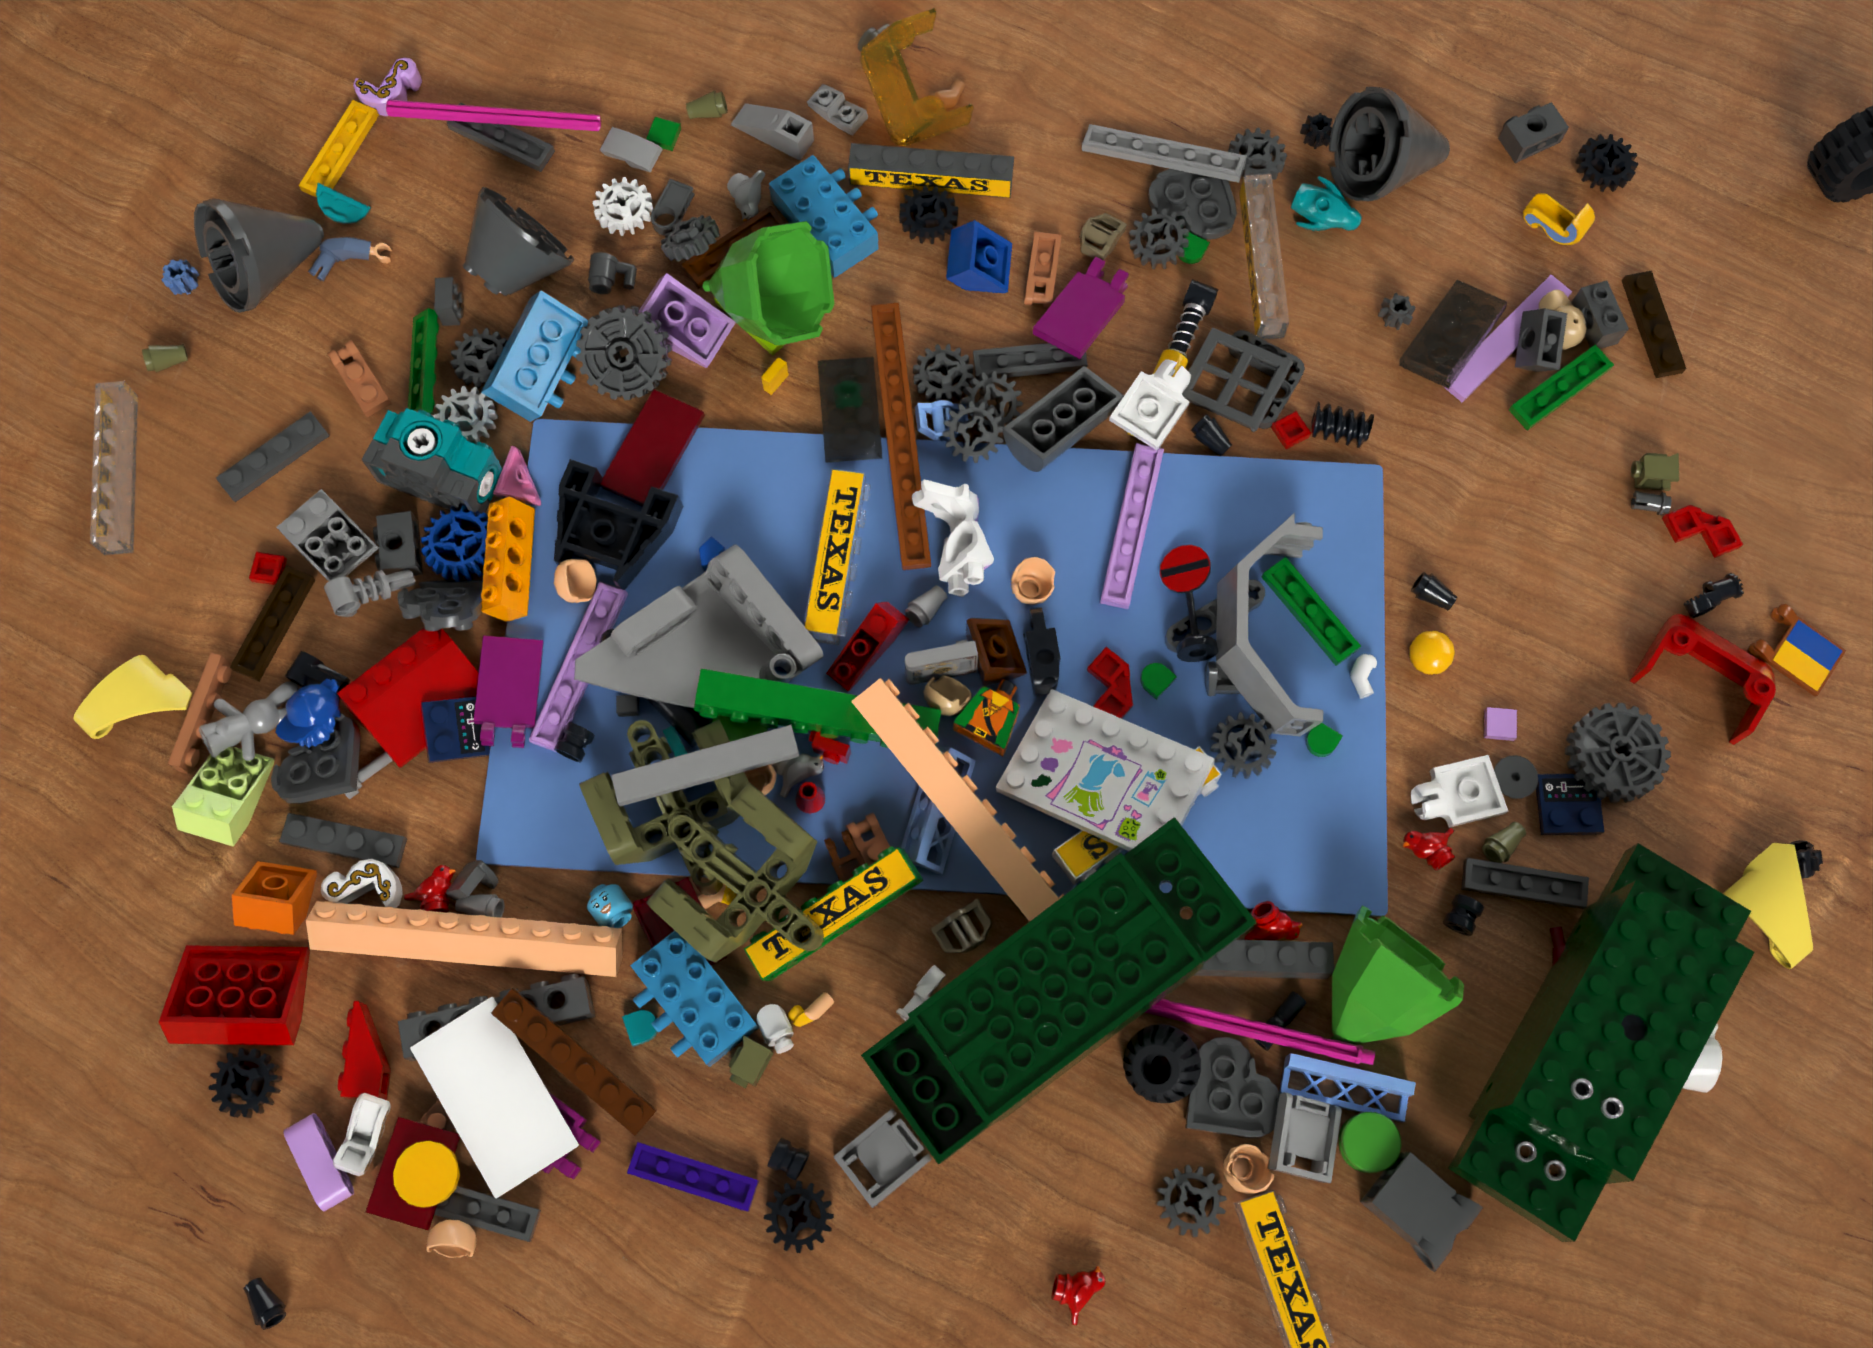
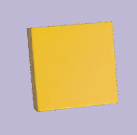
(774, 376)

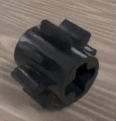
(1317, 130)
(1807, 858)

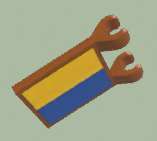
(1801, 653)

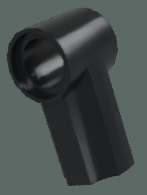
(310, 670)

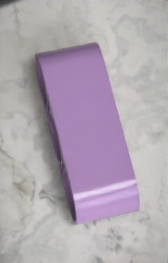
(315, 1158)

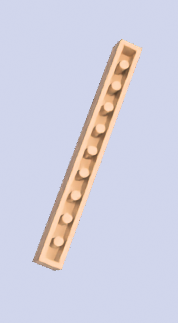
(956, 798)
(465, 938)

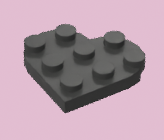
(1198, 199)
(443, 603)
(322, 769)
(1230, 1093)

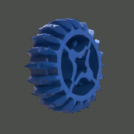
(438, 545)

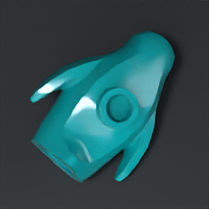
(1324, 207)

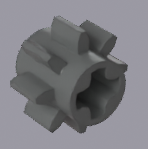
(1396, 311)

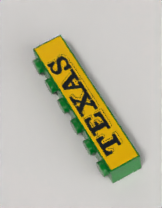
(837, 911)

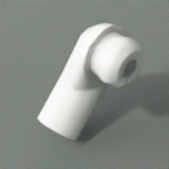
(1360, 673)

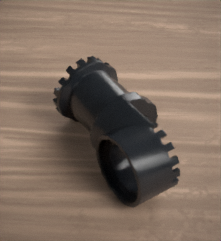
(1713, 595)

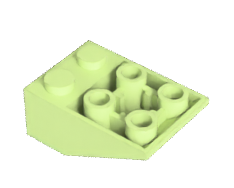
(222, 796)

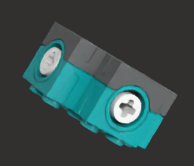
(432, 461)

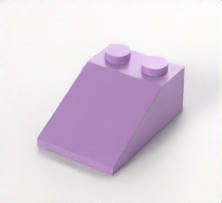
(692, 323)

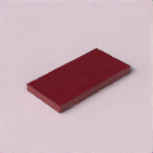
(652, 447)

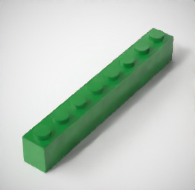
(791, 704)

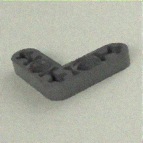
(1288, 386)

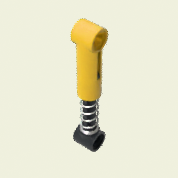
(1196, 305)

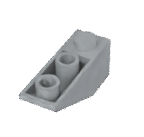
(776, 128)

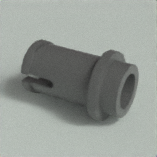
(1651, 502)

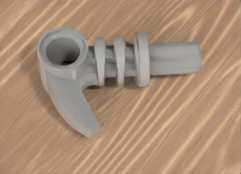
(346, 596)

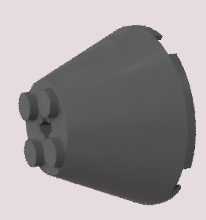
(510, 246)

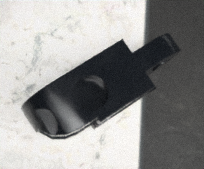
(1042, 654)

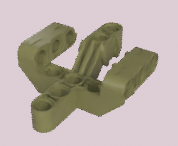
(632, 844)
(722, 936)

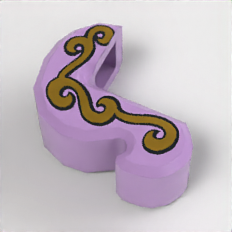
(401, 77)

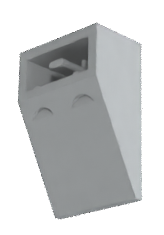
(327, 537)

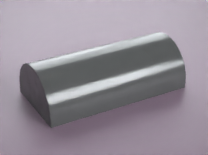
(1060, 419)

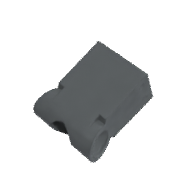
(1420, 1208)

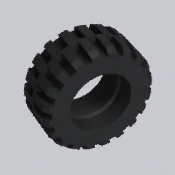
(1845, 159)

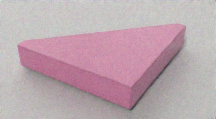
(516, 480)

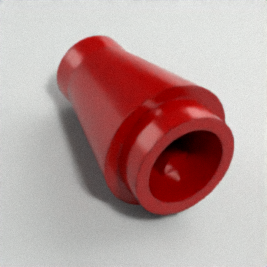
(813, 803)

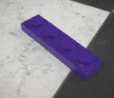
(693, 1177)

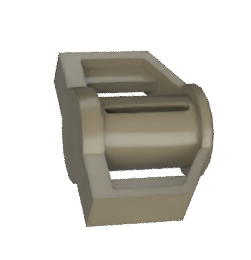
(1101, 236)
(954, 920)

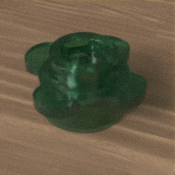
(848, 388)

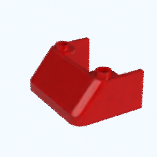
(1685, 636)

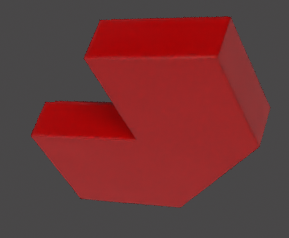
(1716, 531)
(1115, 675)

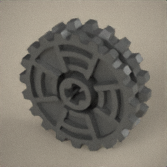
(611, 333)
(1639, 749)

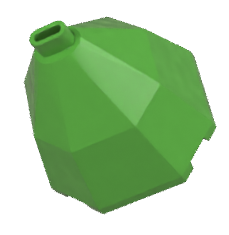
(776, 283)
(1387, 983)

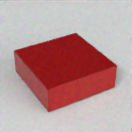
(1291, 430)
(267, 568)

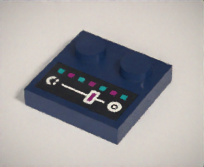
(451, 730)
(1567, 806)

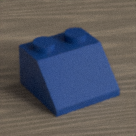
(979, 259)

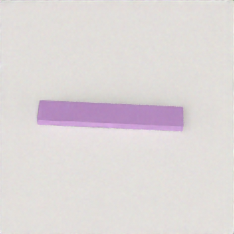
(1500, 343)
(1131, 526)
(566, 691)

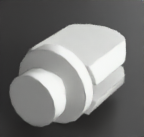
(775, 1027)

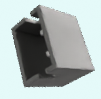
(627, 705)

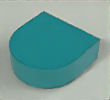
(639, 1027)

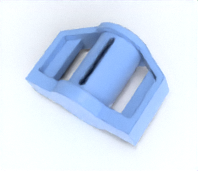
(939, 412)

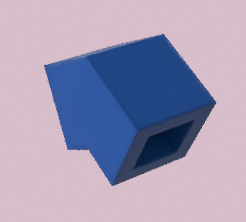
(709, 550)

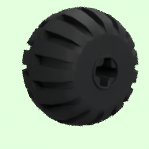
(1143, 1060)

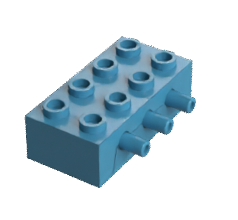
(814, 196)
(536, 357)
(692, 999)

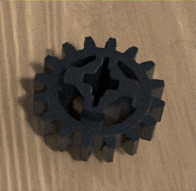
(1603, 161)
(928, 214)
(231, 1079)
(781, 1209)

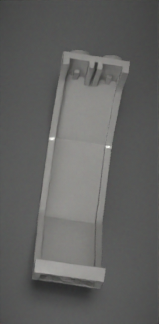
(1234, 650)

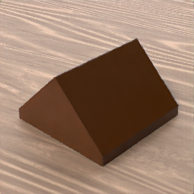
(996, 649)

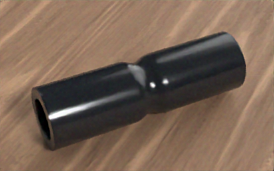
(1284, 1015)

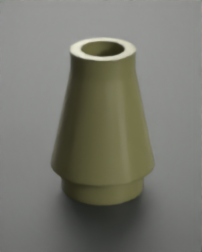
(708, 106)
(163, 356)
(1503, 843)

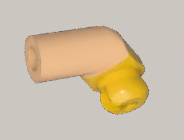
(724, 896)
(813, 1012)

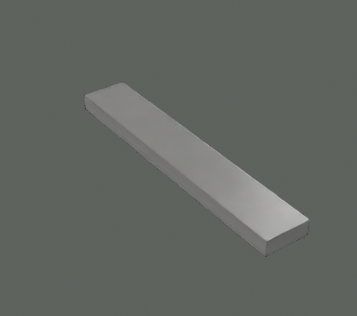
(1164, 153)
(705, 765)

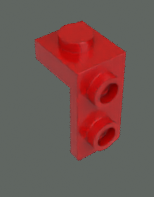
(832, 750)

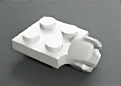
(1153, 404)
(1460, 793)

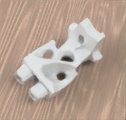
(965, 549)

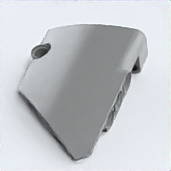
(716, 622)

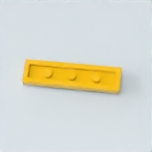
(339, 147)

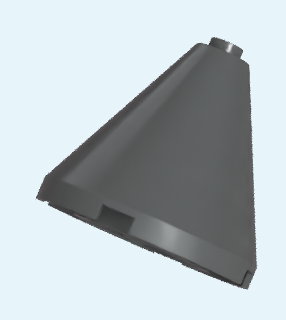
(1382, 144)
(251, 248)

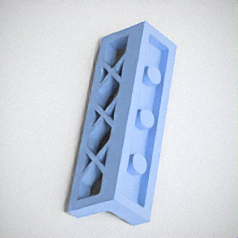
(923, 821)
(1348, 1075)

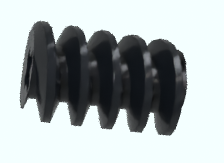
(1341, 425)

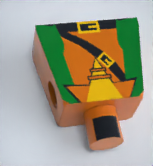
(990, 717)

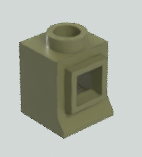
(1655, 471)
(749, 1063)

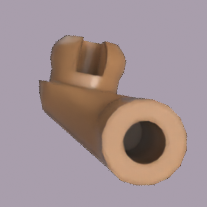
(951, 96)

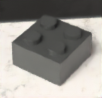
(448, 301)

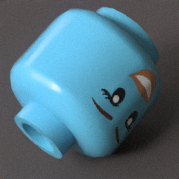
(610, 906)

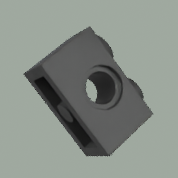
(1533, 132)
(1602, 315)
(1541, 340)
(398, 528)

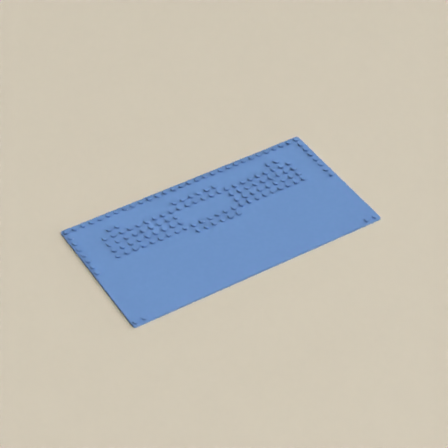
(1293, 836)

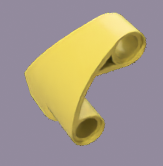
(127, 692)
(1777, 902)

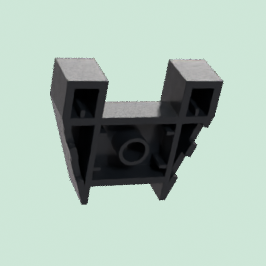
(607, 531)

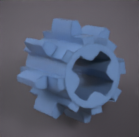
(180, 277)

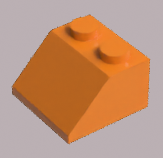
(273, 897)

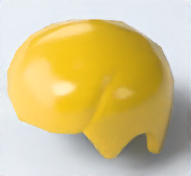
(1431, 652)

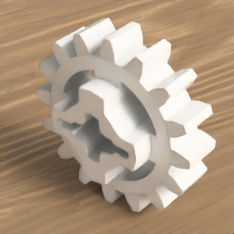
(623, 206)
(469, 405)

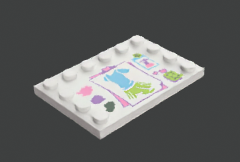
(1103, 772)

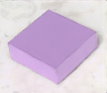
(1500, 724)

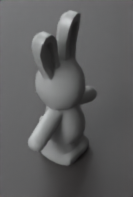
(237, 727)

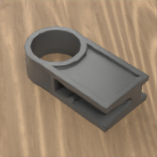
(673, 201)

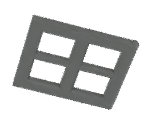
(1235, 378)

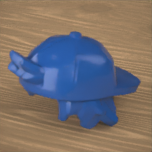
(310, 714)

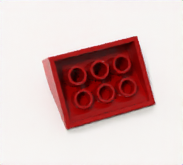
(391, 691)
(236, 995)

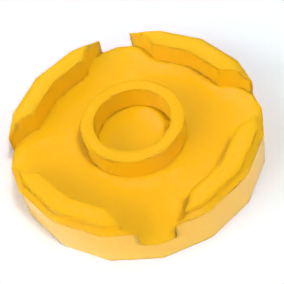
(426, 1174)

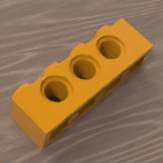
(507, 559)

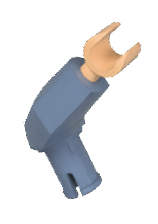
(345, 248)

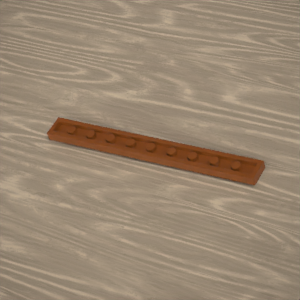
(900, 435)

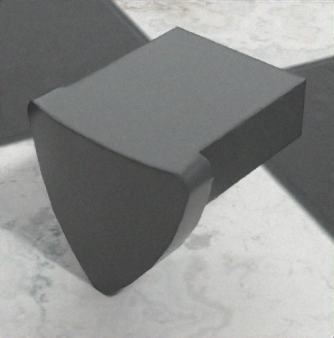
(1217, 681)
(468, 879)

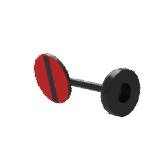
(1183, 572)

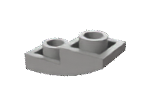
(836, 110)
(631, 148)

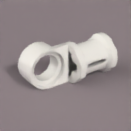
(923, 990)

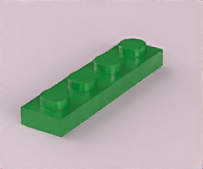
(423, 361)
(1561, 387)
(1311, 611)

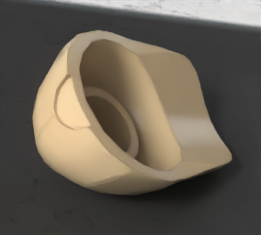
(1574, 332)

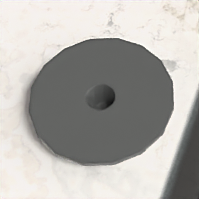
(1516, 776)

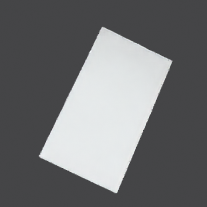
(494, 1098)

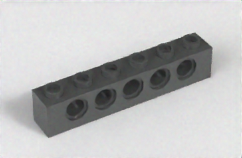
(577, 1007)

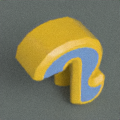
(1558, 221)

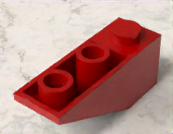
(867, 644)
(365, 1060)

